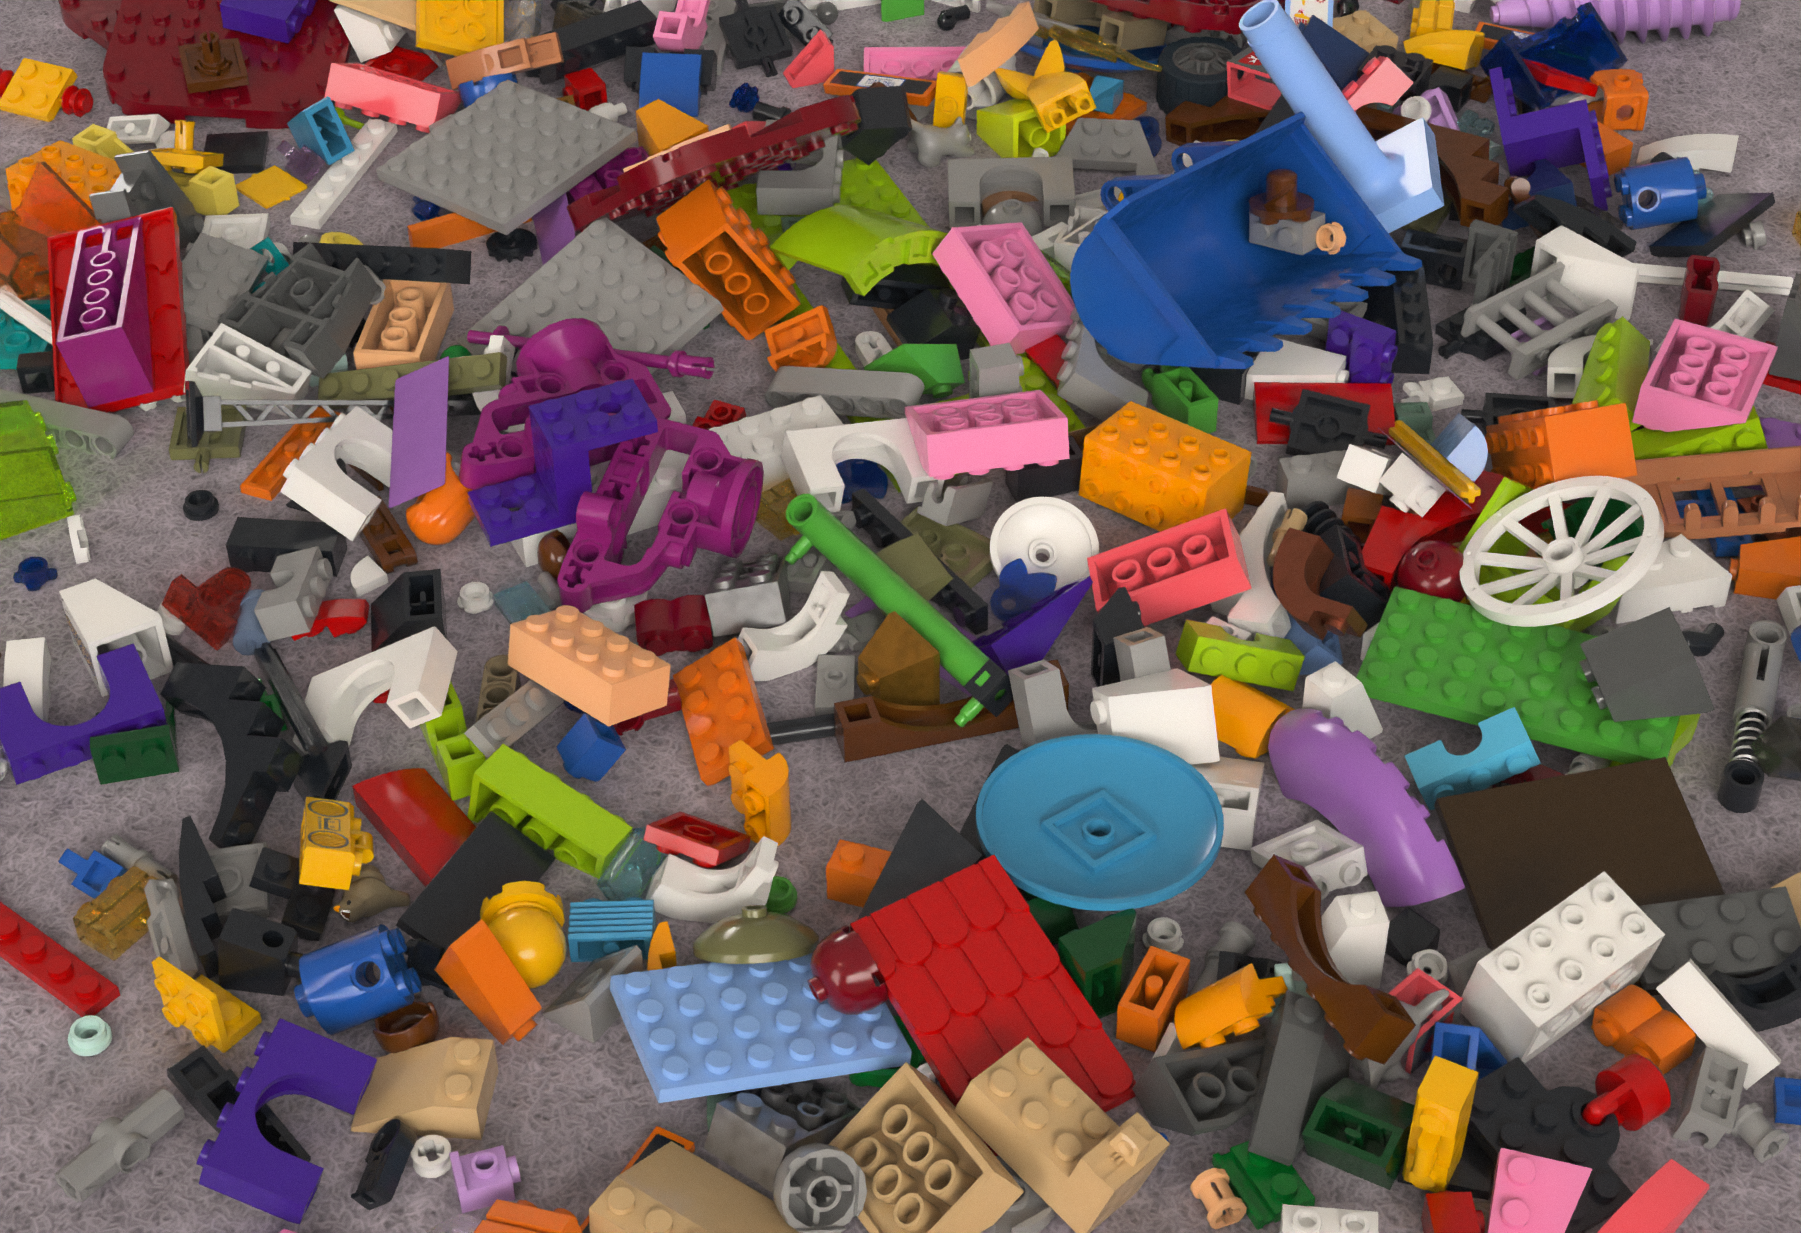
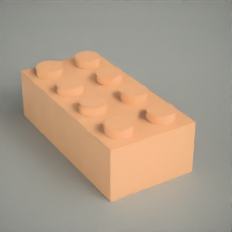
(405, 324)
(588, 665)

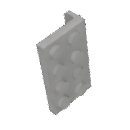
(215, 277)

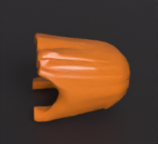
(442, 512)

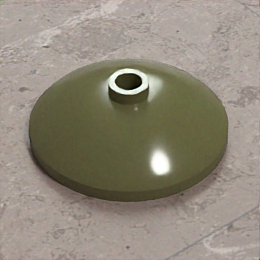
(755, 938)

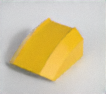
(1450, 48)

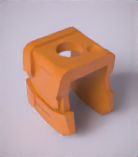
(1623, 101)

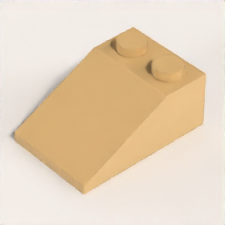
(432, 1089)

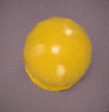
(529, 929)

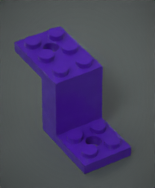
(1558, 133)
(561, 439)

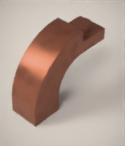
(1297, 579)

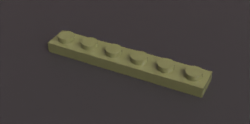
(466, 376)

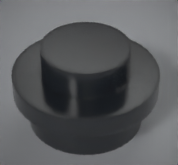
(200, 505)

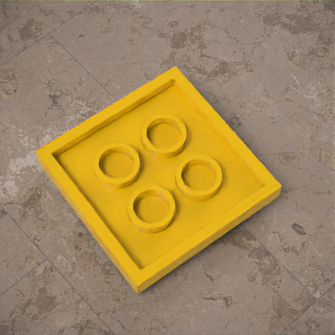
(459, 25)

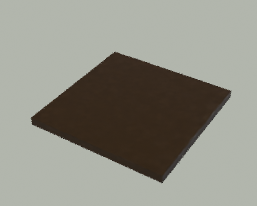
(1548, 837)

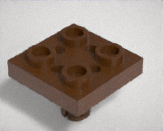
(213, 64)

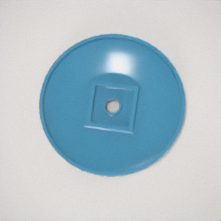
(1149, 802)

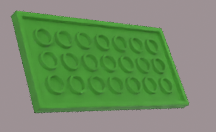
(1470, 668)

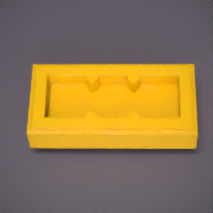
(950, 99)

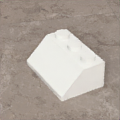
(367, 33)

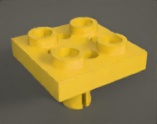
(183, 154)

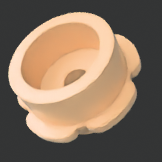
(1331, 237)

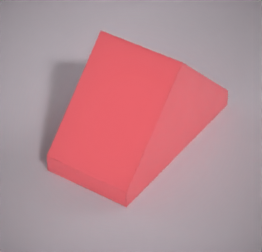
(813, 63)

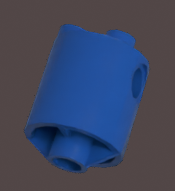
(1670, 189)
(341, 982)

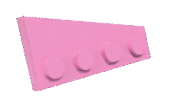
(910, 61)
(1534, 1193)

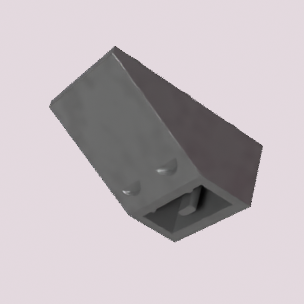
(749, 594)
(768, 1123)

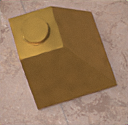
(900, 665)

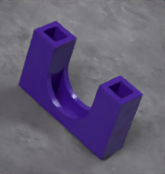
(266, 18)
(40, 748)
(288, 1063)

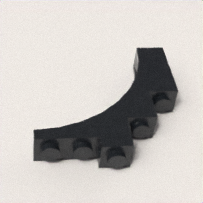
(249, 732)

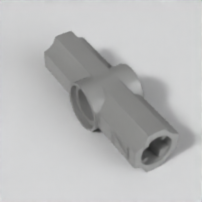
(119, 1145)

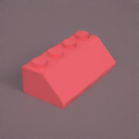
(389, 95)

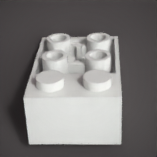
(1589, 270)
(1238, 791)

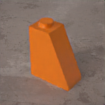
(1767, 567)
(489, 984)

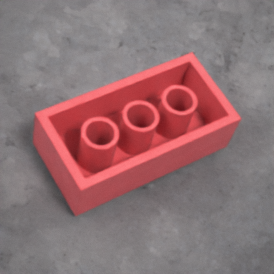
(1174, 568)

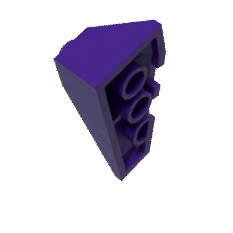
(1033, 632)

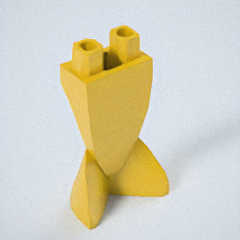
(1052, 92)

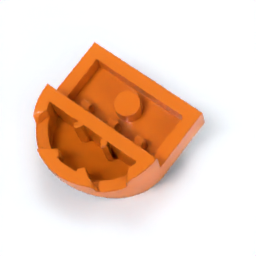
(802, 340)

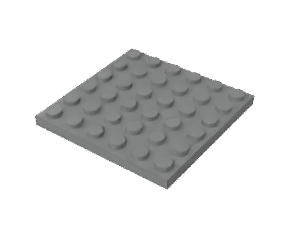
(506, 156)
(610, 281)

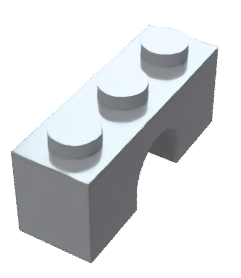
(300, 588)

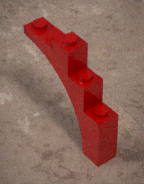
(1445, 521)

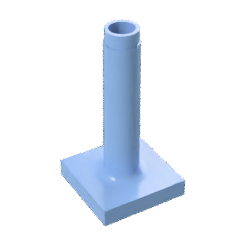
(1392, 175)

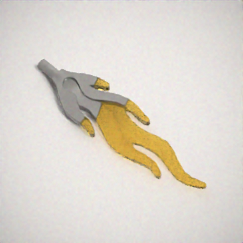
(1074, 37)

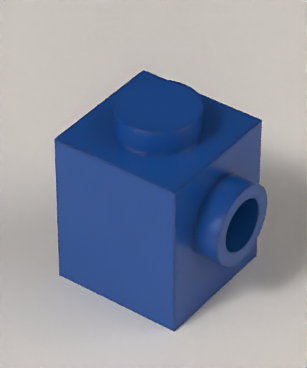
(590, 748)

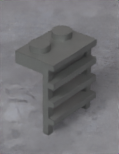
(1489, 259)

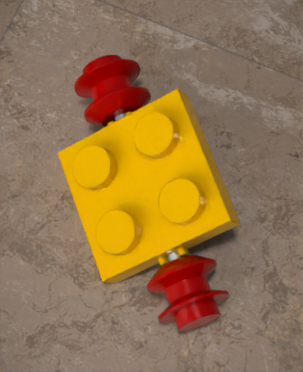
(41, 89)

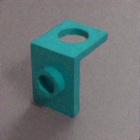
(280, 262)

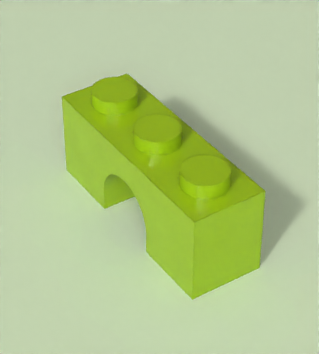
(1263, 662)
(451, 748)

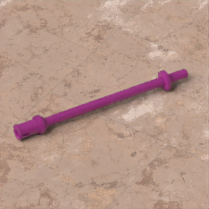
(677, 363)

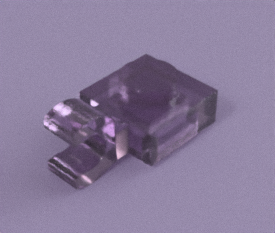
(302, 163)

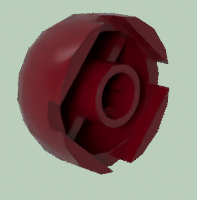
(1433, 570)
(845, 974)

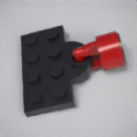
(1571, 1124)

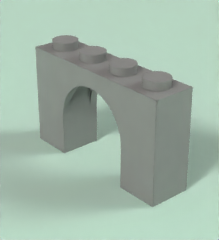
(1042, 177)
(806, 189)
(1089, 381)
(1040, 692)

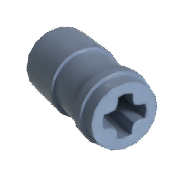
(248, 631)

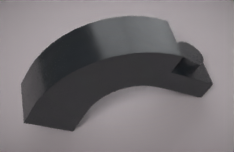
(1768, 998)

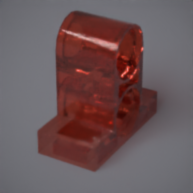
(211, 605)

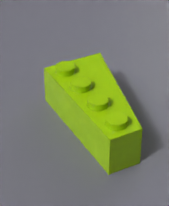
(1615, 367)
(1709, 440)
(547, 811)

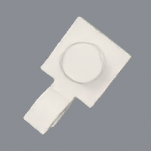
(1437, 392)

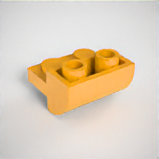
(1245, 716)
(760, 792)
(1226, 1008)

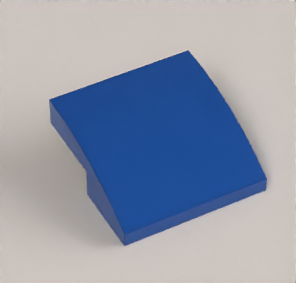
(671, 79)

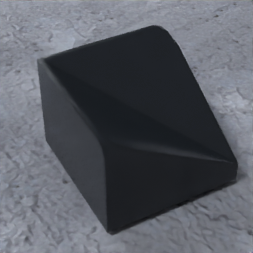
(36, 372)
(1410, 934)

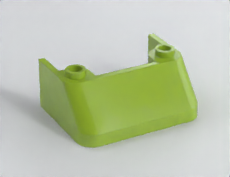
(1508, 544)

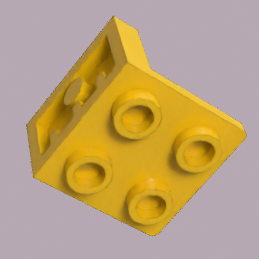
(203, 1007)

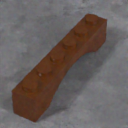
(877, 727)
(1291, 908)

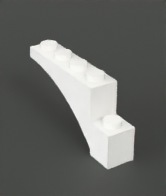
(1258, 608)

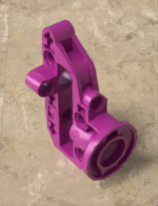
(551, 365)
(710, 513)

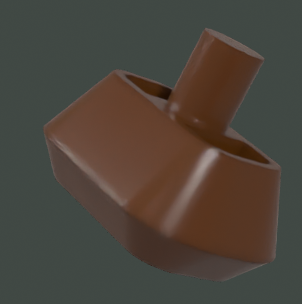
(1255, 496)

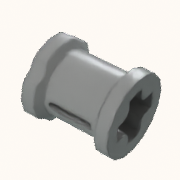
(1759, 1132)

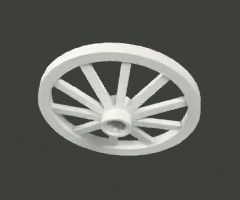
(1565, 561)

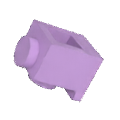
(484, 1177)

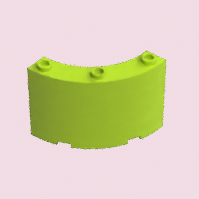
(857, 244)

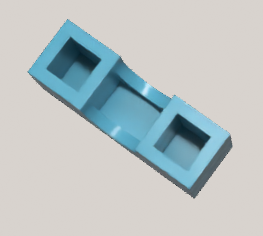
(1501, 754)

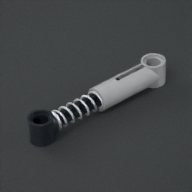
(1752, 714)

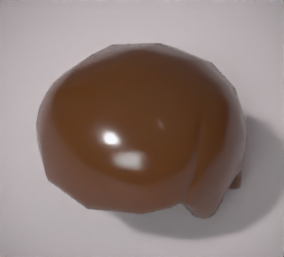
(552, 552)
(407, 1027)

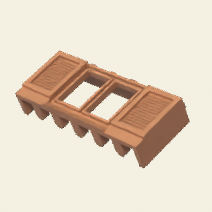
(1772, 468)

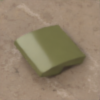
(916, 565)

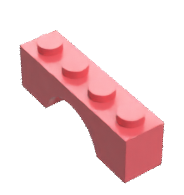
(1379, 83)

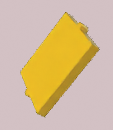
(270, 187)

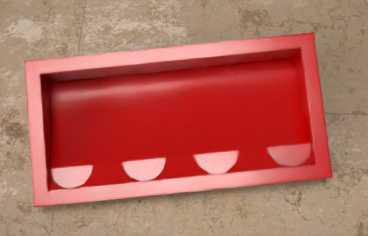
(1287, 396)
(414, 818)

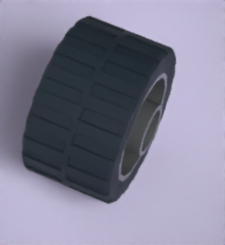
(1194, 72)

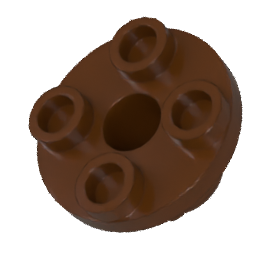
(1281, 199)

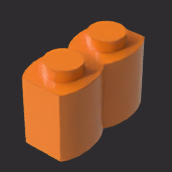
(1640, 1026)

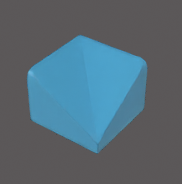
(1106, 93)

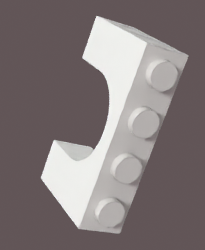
(813, 454)
(325, 489)
(413, 670)

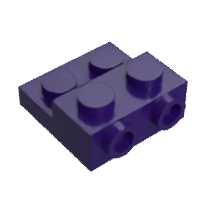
(1366, 344)

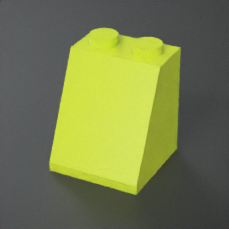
(1015, 130)

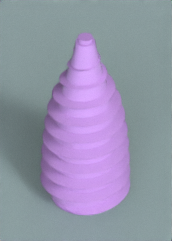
(1621, 14)

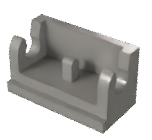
(958, 503)
(1711, 1097)

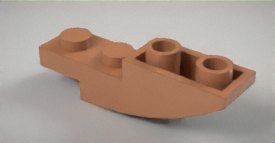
(504, 58)

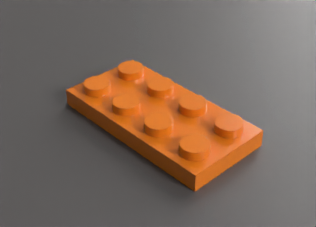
(721, 709)

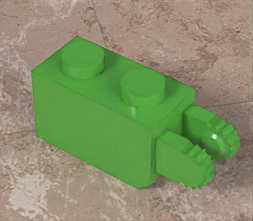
(1182, 396)

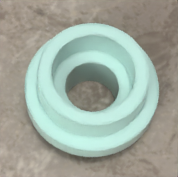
(87, 1027)

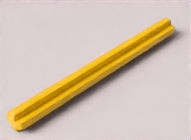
(1435, 462)

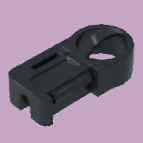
(385, 1164)

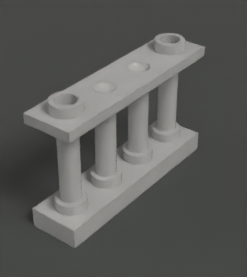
(1535, 353)

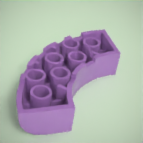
(1367, 802)

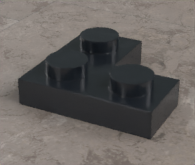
(306, 904)

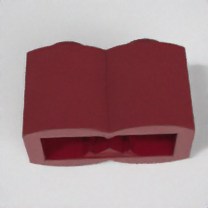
(1699, 290)
(673, 624)

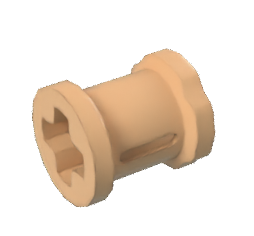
(1218, 1198)

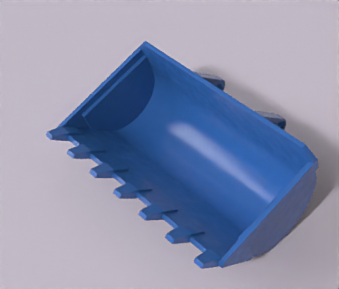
(1174, 263)

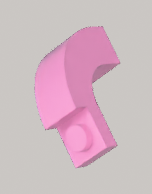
(683, 28)

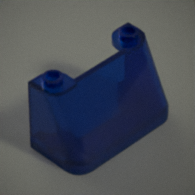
(1571, 46)

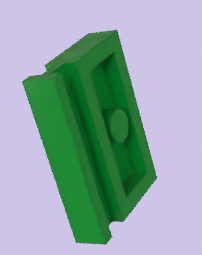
(1262, 1184)

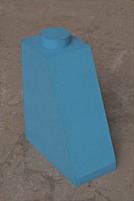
(321, 131)

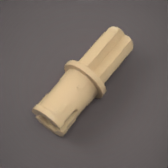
(1296, 521)

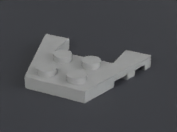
(1109, 146)

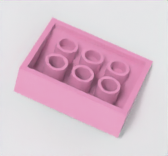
(1005, 284)
(1702, 379)
(988, 433)

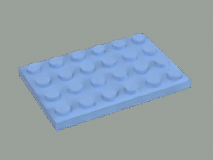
(746, 1029)

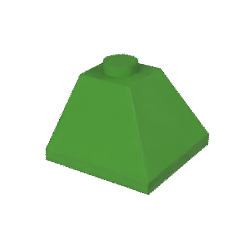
(932, 363)

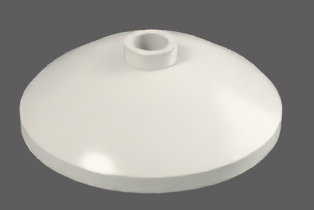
(1048, 528)

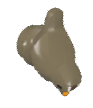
(369, 896)

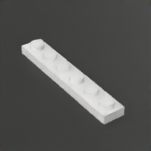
(343, 175)

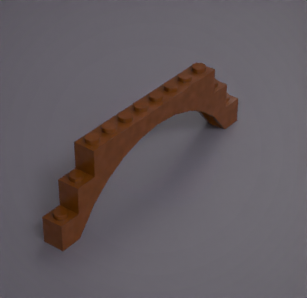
(1462, 157)

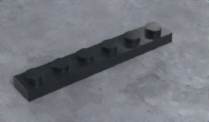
(885, 530)

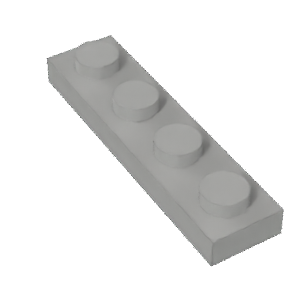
(513, 717)

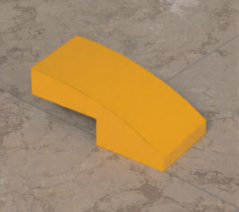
(661, 950)

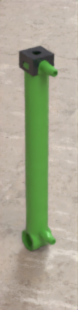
(891, 593)

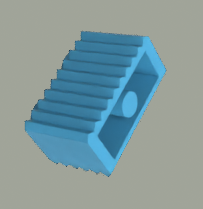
(609, 926)

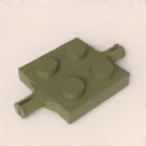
(212, 444)

